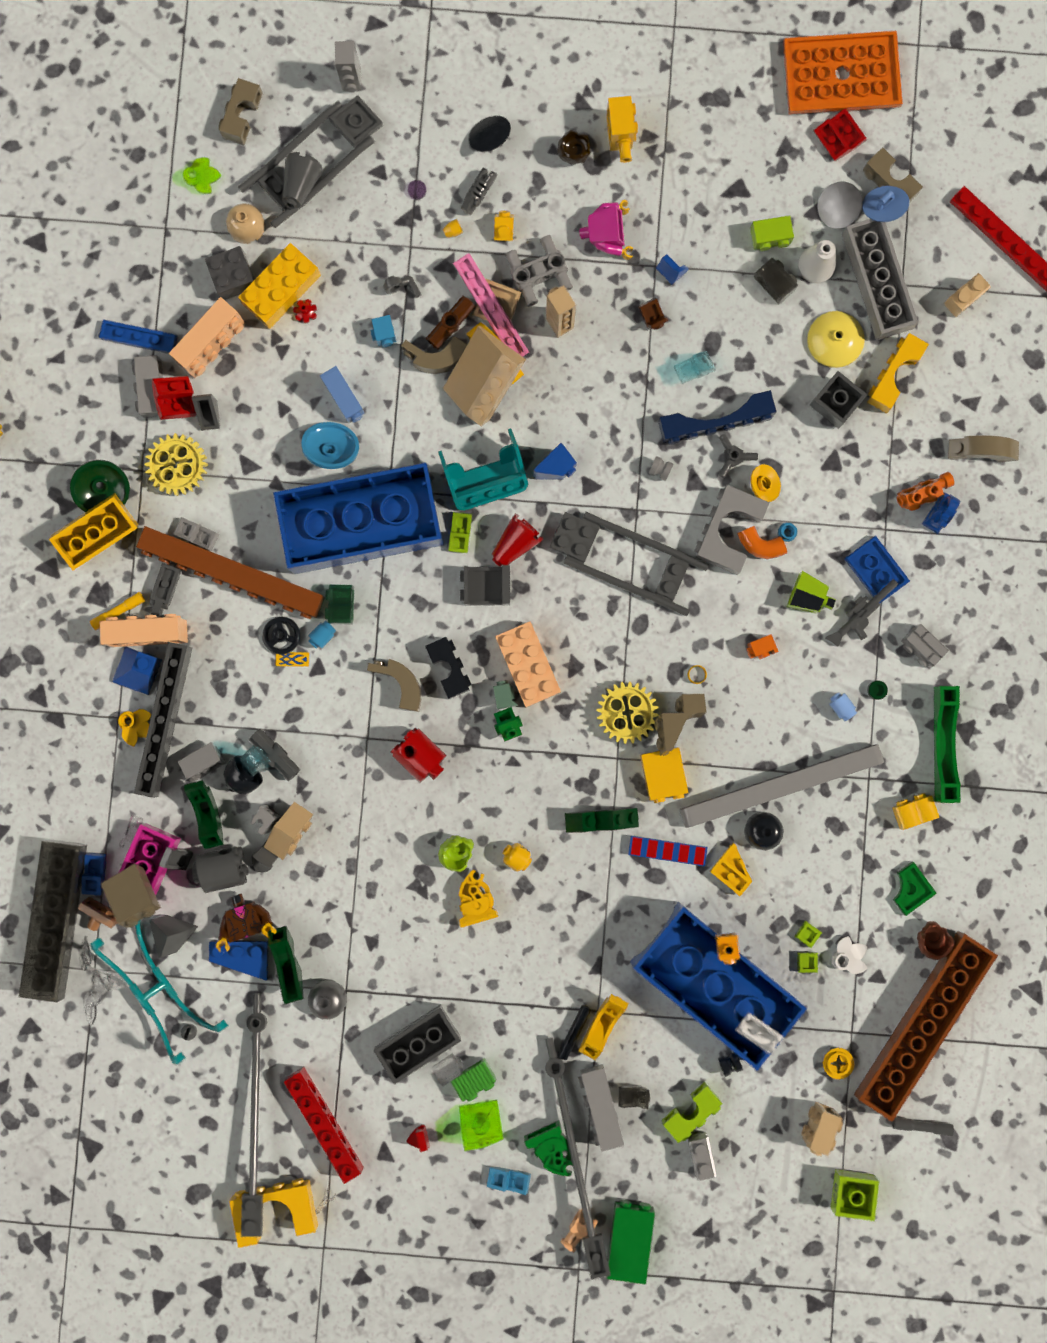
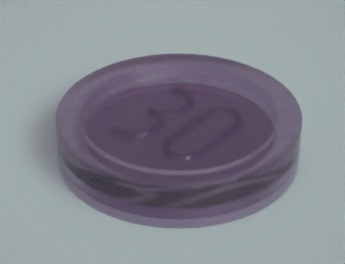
(417, 189)

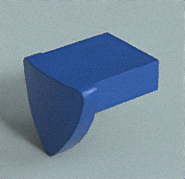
(670, 269)

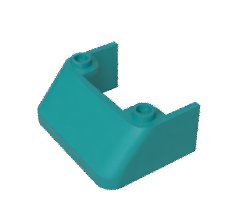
(488, 481)

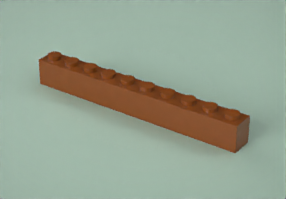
(231, 572)

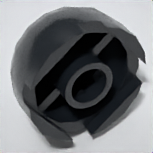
(239, 778)
(763, 831)

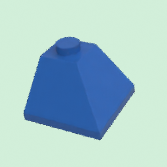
(556, 465)
(137, 670)

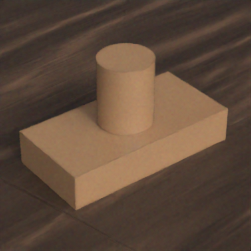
(98, 912)

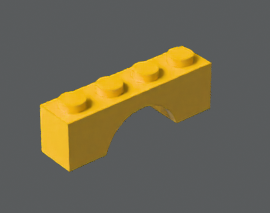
(908, 353)

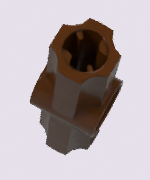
(458, 313)

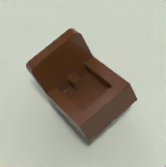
(652, 314)

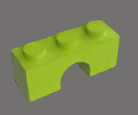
(682, 1125)

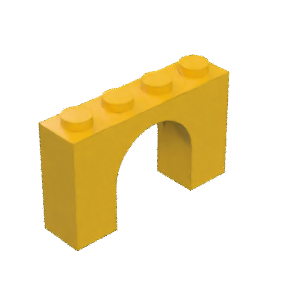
(295, 1196)

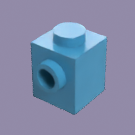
(383, 331)

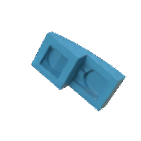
(508, 1179)

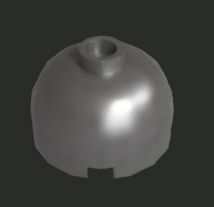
(327, 999)

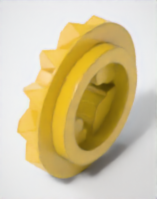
(844, 1069)

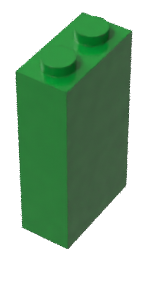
(630, 1241)

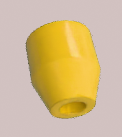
(452, 229)

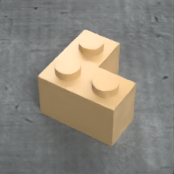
(288, 831)

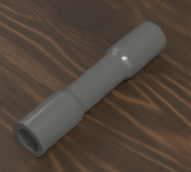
(912, 1125)

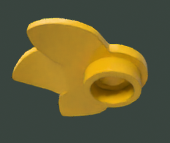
(137, 727)

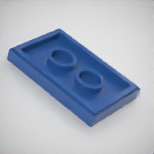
(876, 567)

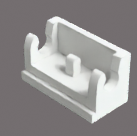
(759, 1033)

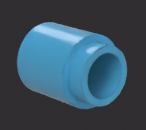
(321, 634)

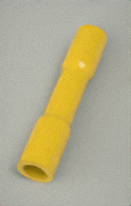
(128, 604)

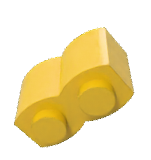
(915, 812)

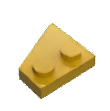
(732, 870)

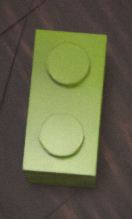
(772, 233)

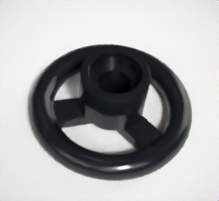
(270, 644)

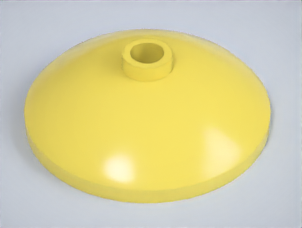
(828, 348)

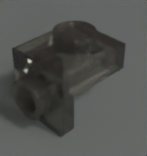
(633, 1096)

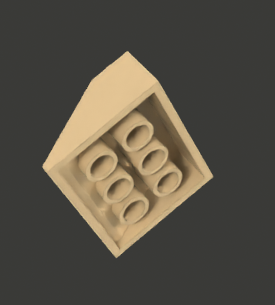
(483, 376)

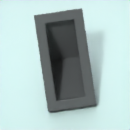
(206, 411)

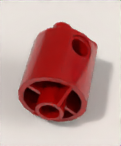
(424, 760)

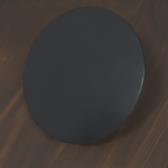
(489, 133)

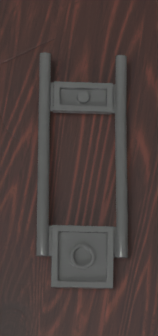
(352, 120)
(576, 538)

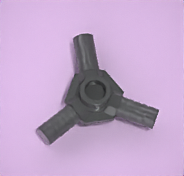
(733, 456)

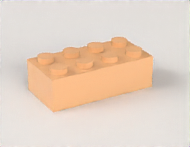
(207, 338)
(143, 632)
(528, 664)

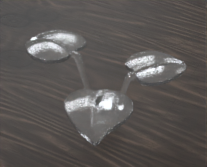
(99, 987)

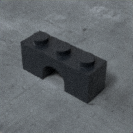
(442, 651)

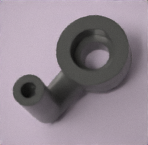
(394, 284)

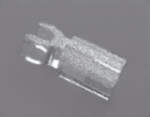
(131, 829)

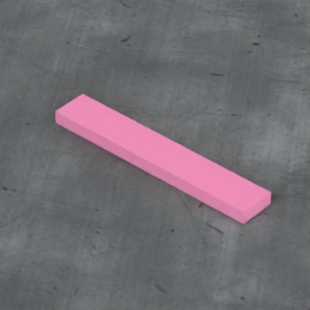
(489, 304)

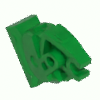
(549, 1147)

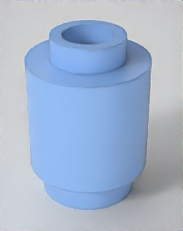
(842, 706)

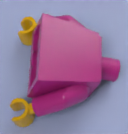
(606, 229)

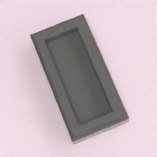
(176, 858)

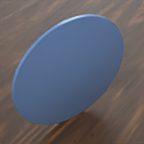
(885, 204)

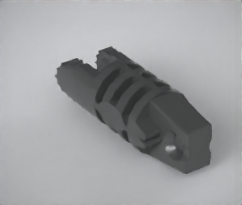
(478, 190)

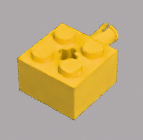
(621, 126)

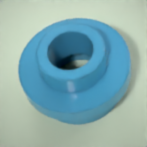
(793, 532)

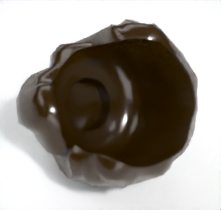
(574, 147)

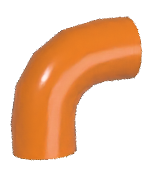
(761, 548)

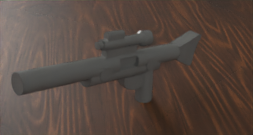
(862, 610)

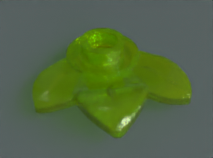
(204, 175)

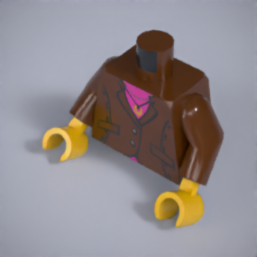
(243, 922)

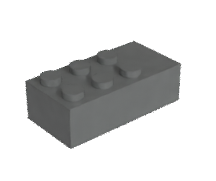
(417, 1044)

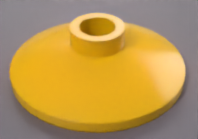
(765, 483)

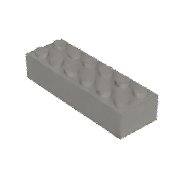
(879, 278)

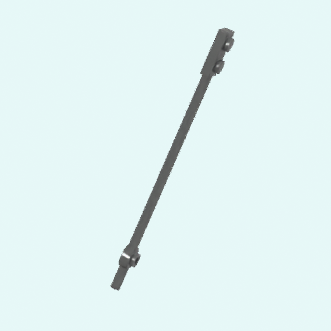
(253, 1203)
(592, 1243)

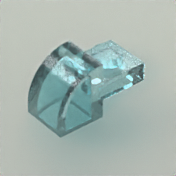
(695, 367)
(255, 760)

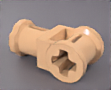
(577, 1231)

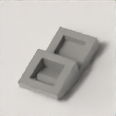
(196, 534)

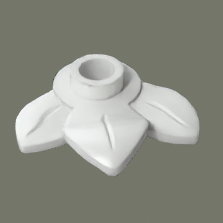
(852, 956)

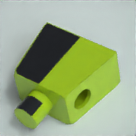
(809, 594)

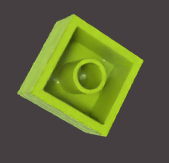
(854, 1195)

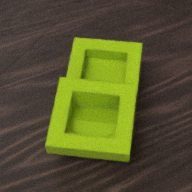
(460, 532)

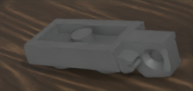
(164, 588)

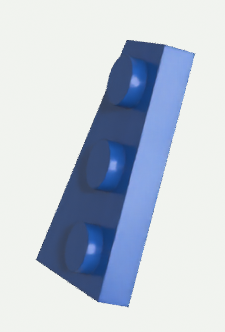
(243, 956)

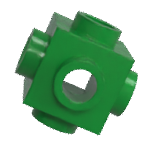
(508, 724)

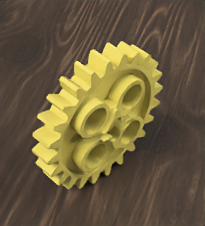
(179, 481)
(644, 709)

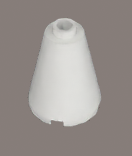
(818, 262)

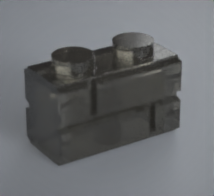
(776, 280)

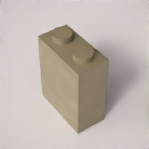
(130, 896)

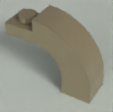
(435, 362)
(991, 447)
(409, 684)

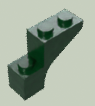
(601, 820)
(286, 964)

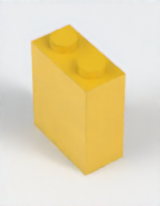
(664, 775)

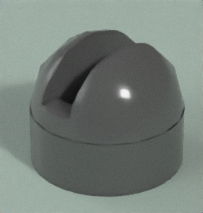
(192, 1034)

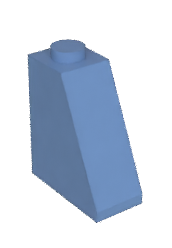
(342, 394)

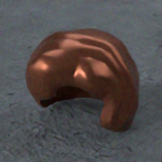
(935, 941)

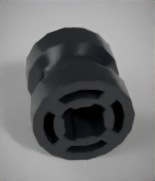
(726, 1065)

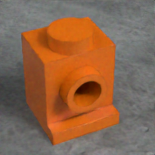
(762, 647)

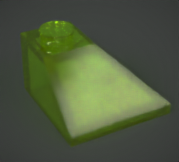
(480, 1124)

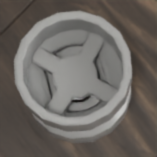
(659, 467)

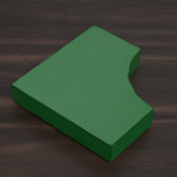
(913, 889)

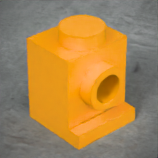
(722, 943)

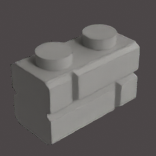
(924, 646)
(701, 1156)

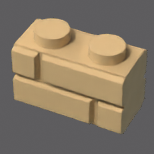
(967, 295)

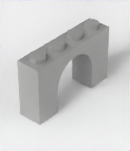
(712, 548)

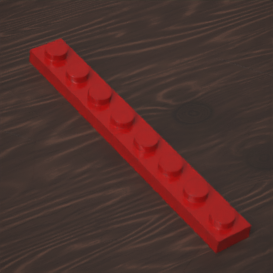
(1001, 235)

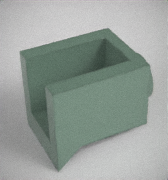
(504, 695)

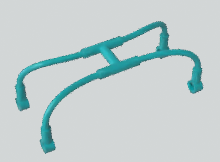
(143, 997)

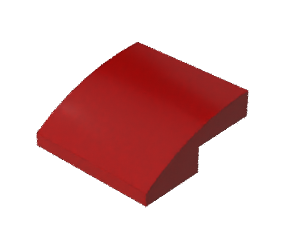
(840, 135)
(173, 397)

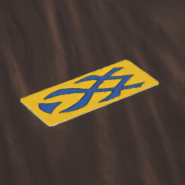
(296, 659)

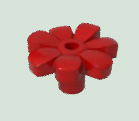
(305, 311)

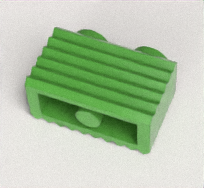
(473, 1080)

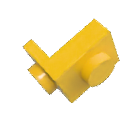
(504, 226)

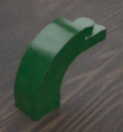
(206, 813)

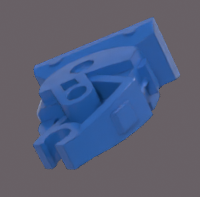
(941, 512)

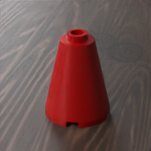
(515, 541)

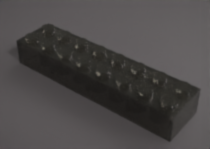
(52, 921)

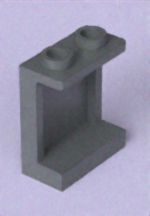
(485, 586)

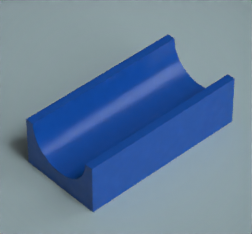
(358, 518)
(716, 994)

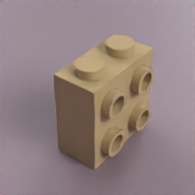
(821, 1129)

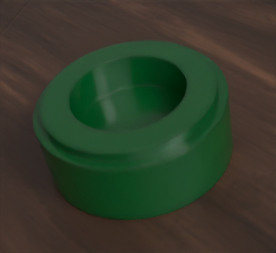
(877, 690)

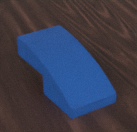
(93, 873)

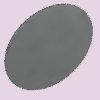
(839, 205)

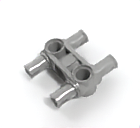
(538, 270)

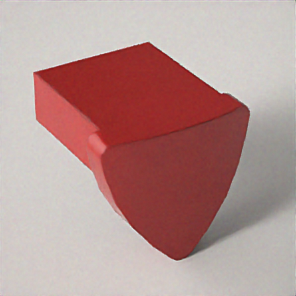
(419, 1138)

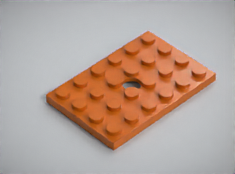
(868, 58)

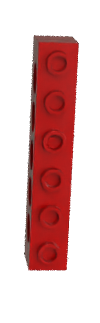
(324, 1125)

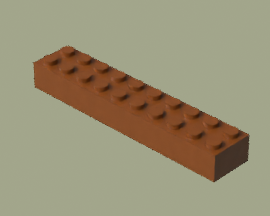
(925, 1026)

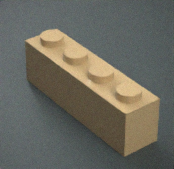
(560, 310)

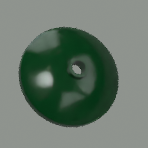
(84, 481)

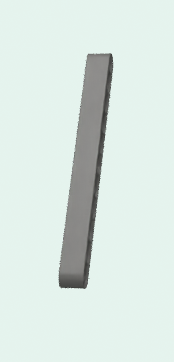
(781, 786)

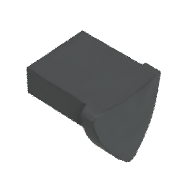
(263, 859)

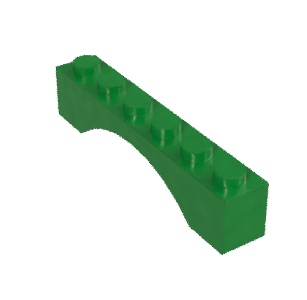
(946, 777)

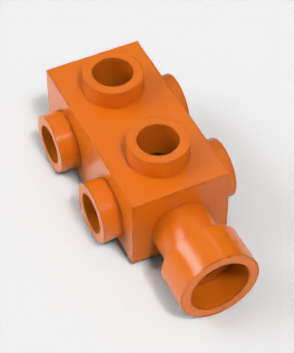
(929, 493)

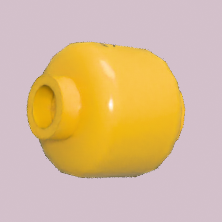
(516, 857)

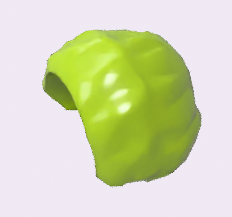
(455, 853)

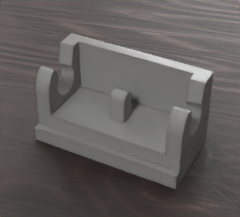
(201, 762)
(267, 817)

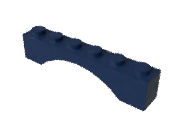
(677, 426)

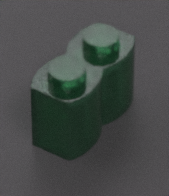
(340, 605)

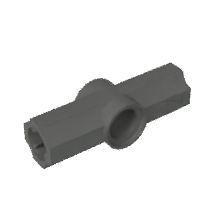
(276, 754)

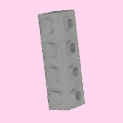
(602, 1108)

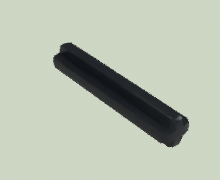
(574, 1032)

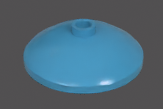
(330, 445)

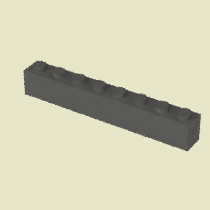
(163, 720)

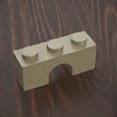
(244, 96)
(878, 170)

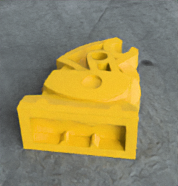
(474, 903)

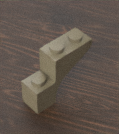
(671, 724)

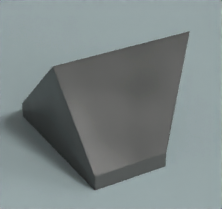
(170, 934)

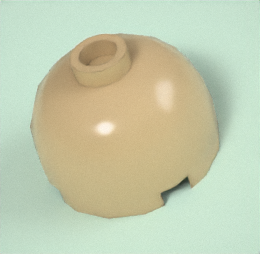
(245, 223)

